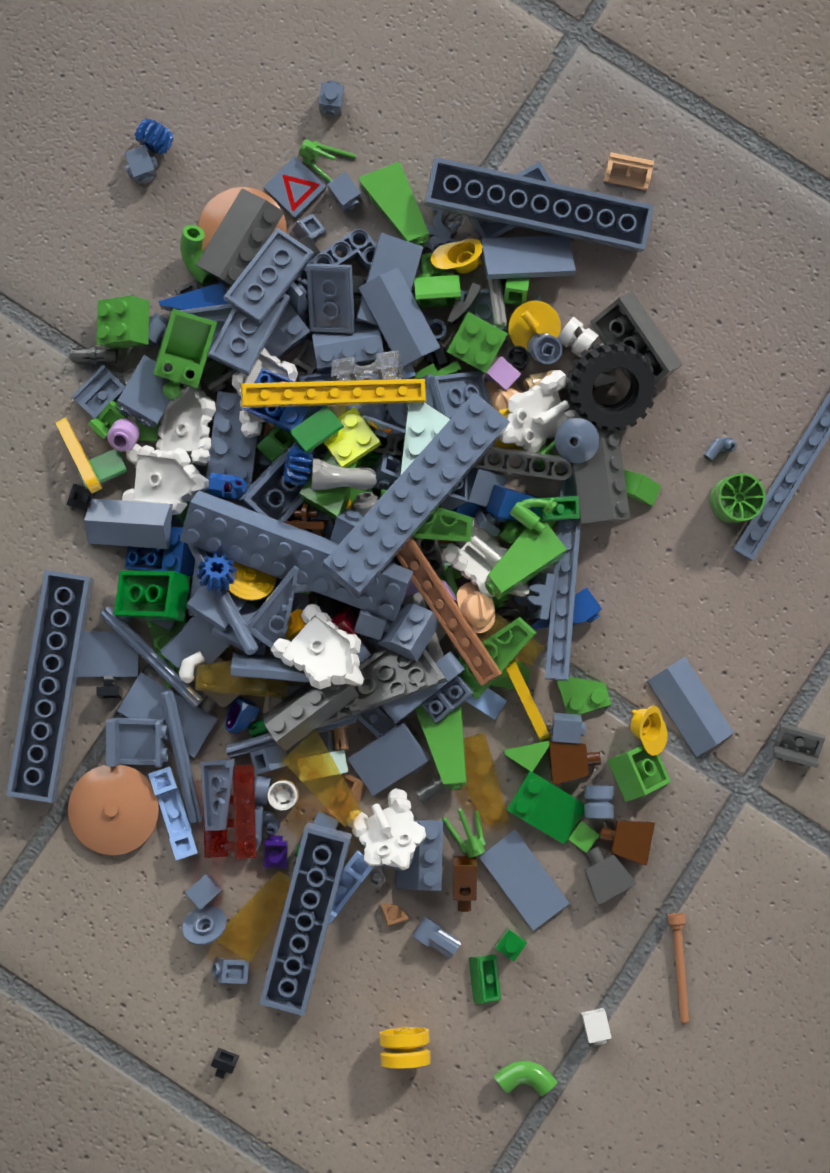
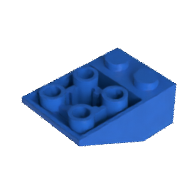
(281, 417)
(176, 558)

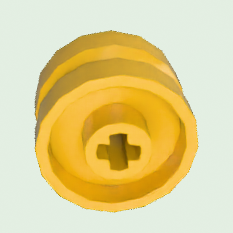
(405, 1047)

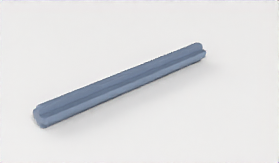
(229, 609)
(151, 657)
(267, 740)
(181, 757)

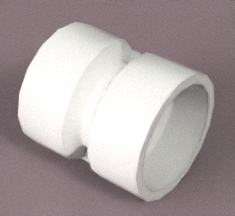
(575, 329)
(283, 795)

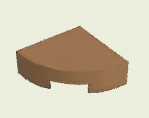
(393, 914)

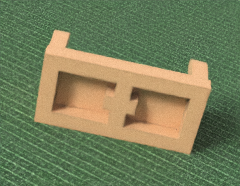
(628, 171)

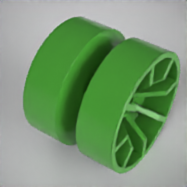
(737, 498)

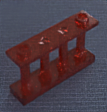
(243, 799)

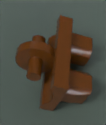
(316, 526)

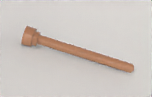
(676, 923)

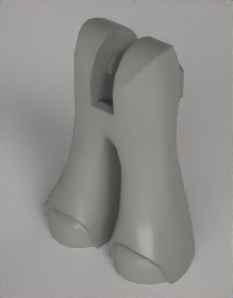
(331, 476)

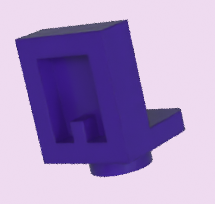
(275, 852)

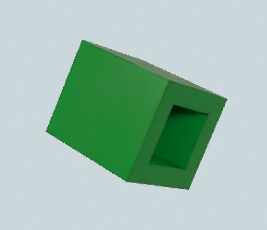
(510, 944)

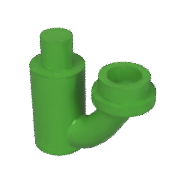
(529, 519)

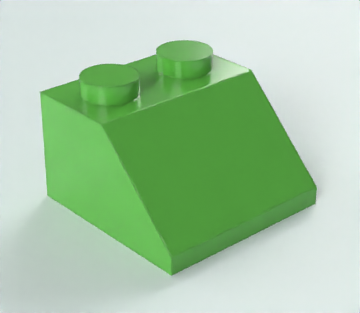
(437, 290)
(638, 773)

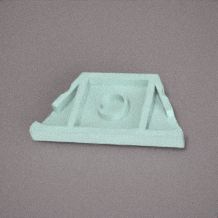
(421, 427)

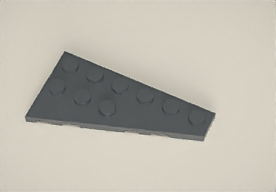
(389, 678)

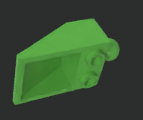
(185, 348)

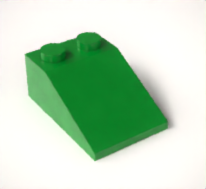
(152, 595)
(546, 807)

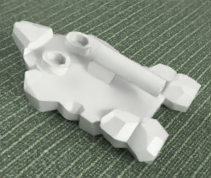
(537, 413)
(250, 423)
(186, 424)
(164, 477)
(479, 558)
(322, 651)
(389, 833)

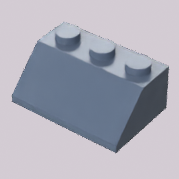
(362, 345)
(426, 866)

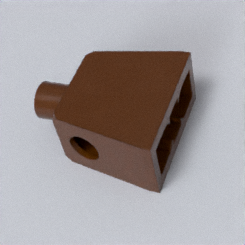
(570, 761)
(630, 839)
(464, 875)

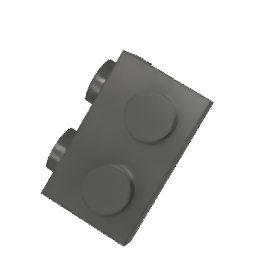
(217, 376)
(798, 745)

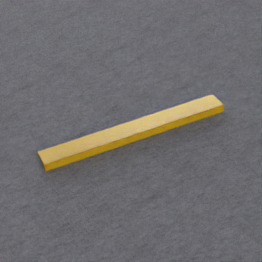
(332, 393)

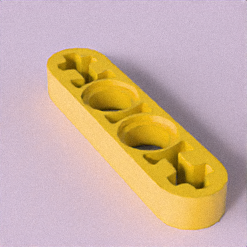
(79, 455)
(528, 701)

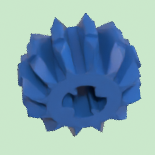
(154, 136)
(298, 466)
(216, 573)

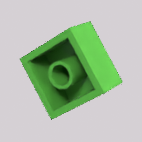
(123, 322)
(476, 342)

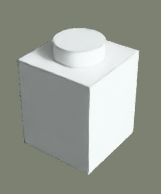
(596, 1026)

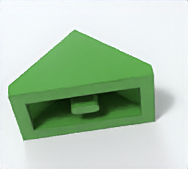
(641, 488)
(528, 755)

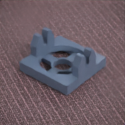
(538, 595)

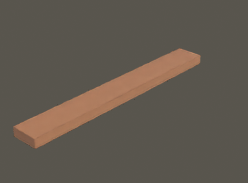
(448, 613)

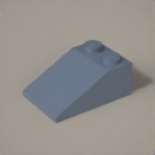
(288, 334)

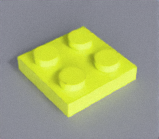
(353, 440)

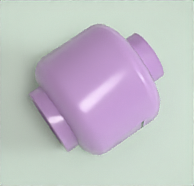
(123, 434)

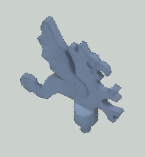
(440, 233)

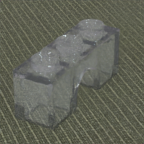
(386, 367)

